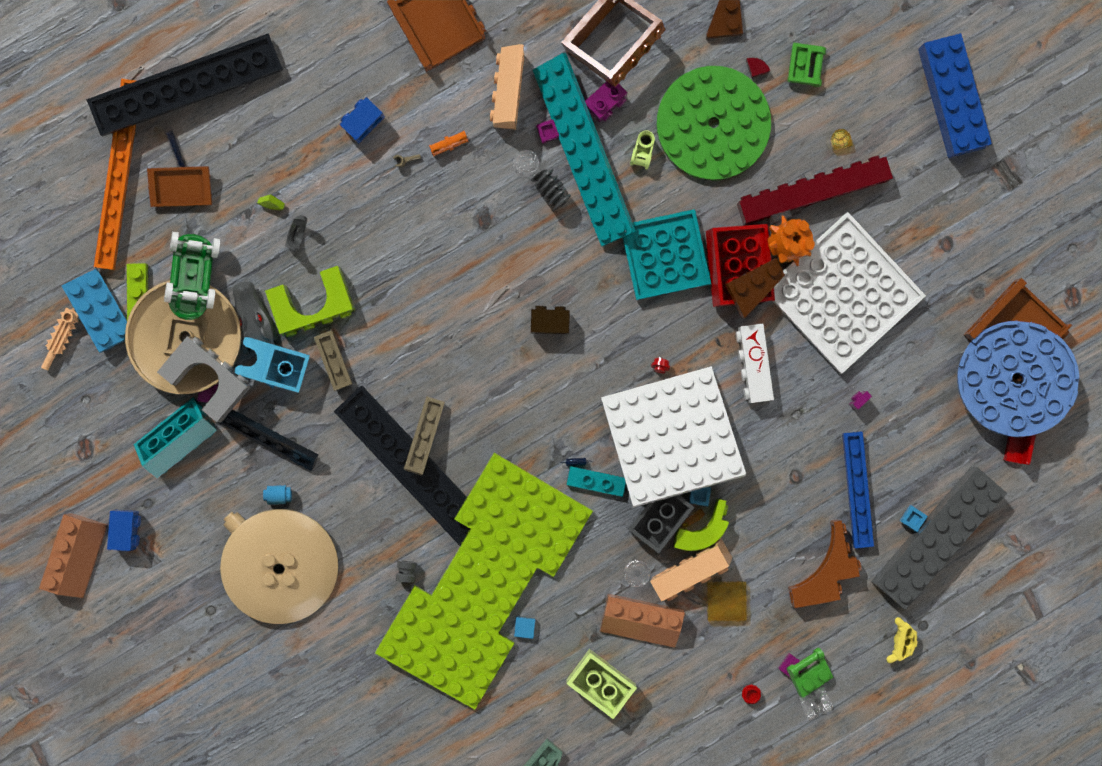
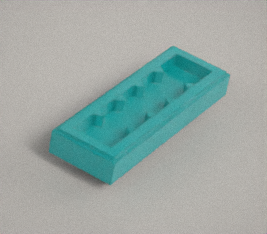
(596, 481)

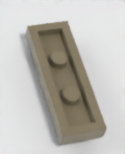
(333, 360)

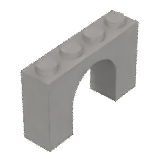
(230, 388)

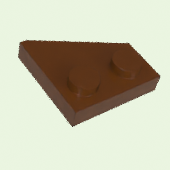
(726, 20)

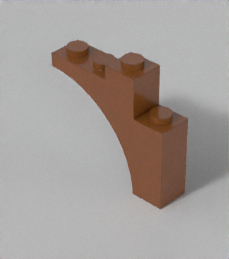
(836, 566)

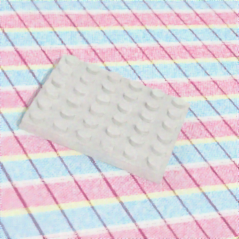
(845, 293)
(673, 437)

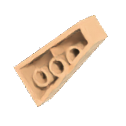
(691, 571)

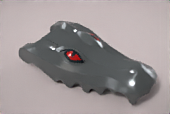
(252, 315)

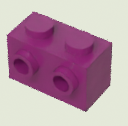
(605, 100)

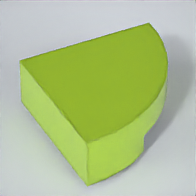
(271, 202)

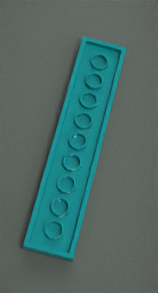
(584, 150)

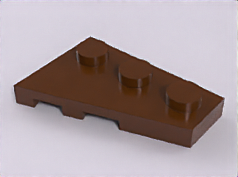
(753, 286)

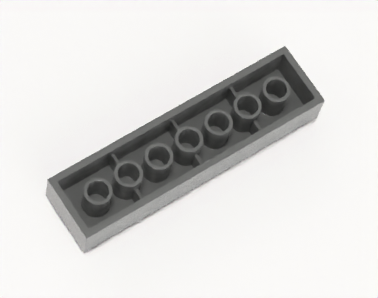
(939, 537)

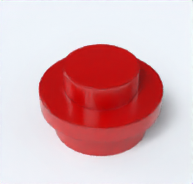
(660, 365)
(751, 694)

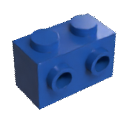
(361, 119)
(123, 530)

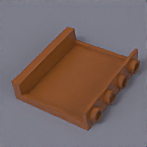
(437, 28)
(1021, 305)

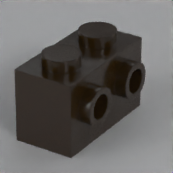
(550, 321)

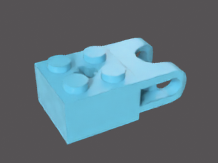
(268, 365)

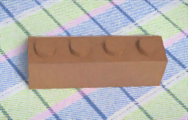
(73, 556)
(642, 620)

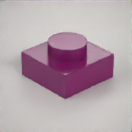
(206, 395)
(859, 399)
(789, 660)

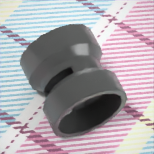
(406, 571)

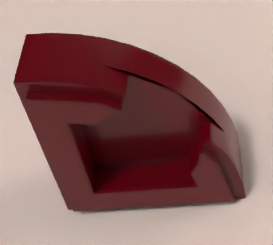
(757, 67)

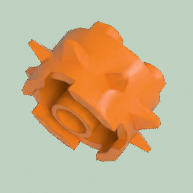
(791, 240)

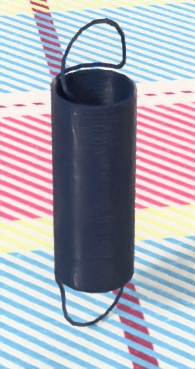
(576, 461)

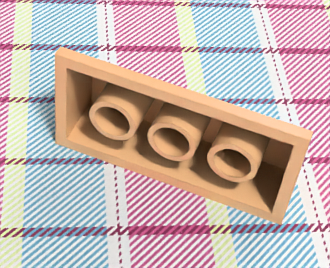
(508, 87)

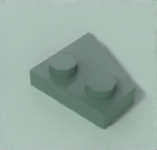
(546, 755)

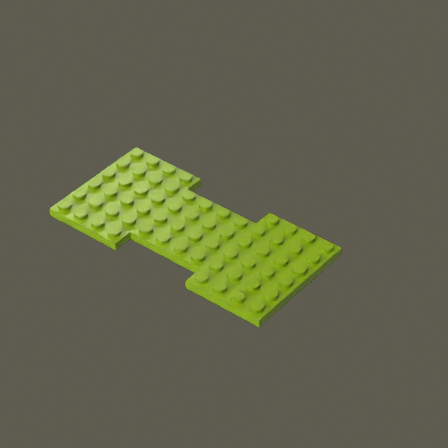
(454, 632)

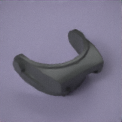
(301, 222)

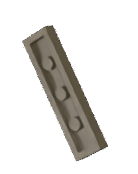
(424, 436)

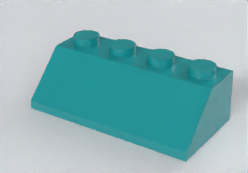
(174, 438)

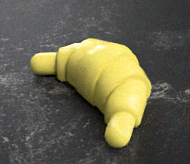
(904, 641)

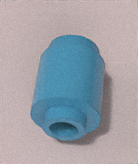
(277, 495)

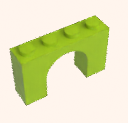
(337, 304)

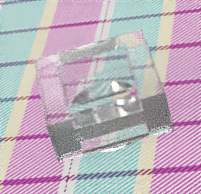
(777, 218)

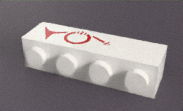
(755, 363)

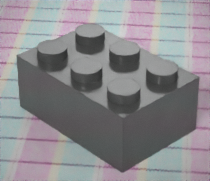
(659, 521)

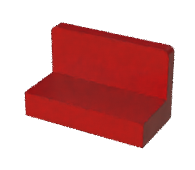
(1019, 449)

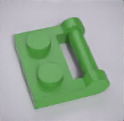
(800, 64)
(813, 676)

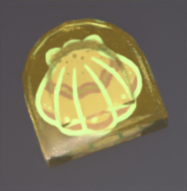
(841, 139)

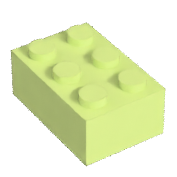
(601, 683)

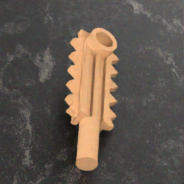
(60, 336)

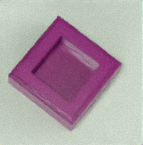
(547, 131)

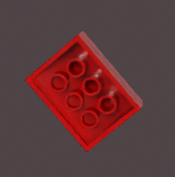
(734, 253)

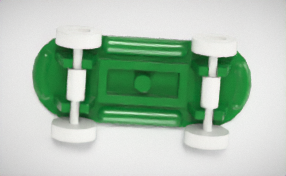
(191, 275)

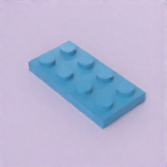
(97, 310)

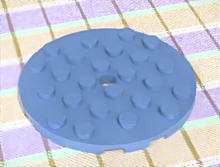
(1047, 373)

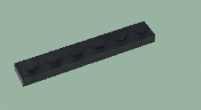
(270, 439)

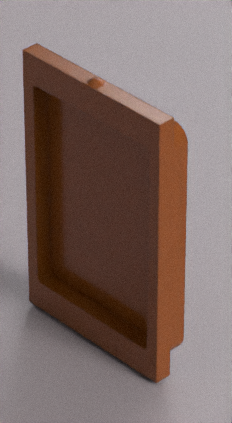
(179, 186)

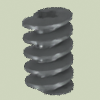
(551, 189)

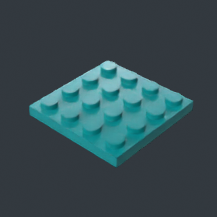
(666, 255)

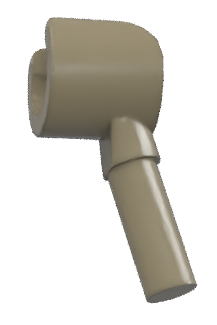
(404, 160)

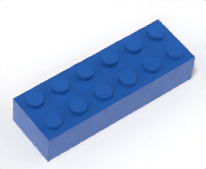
(954, 95)

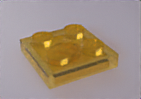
(726, 601)

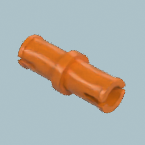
(448, 143)

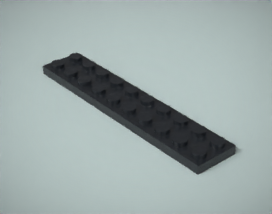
(184, 85)
(391, 446)

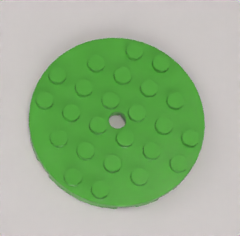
(720, 95)

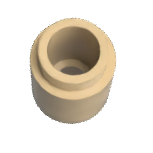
(232, 521)

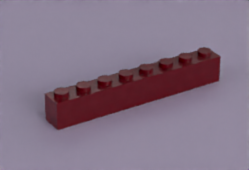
(815, 190)

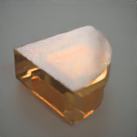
(698, 515)

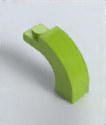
(706, 536)

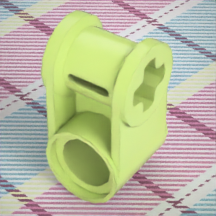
(643, 153)

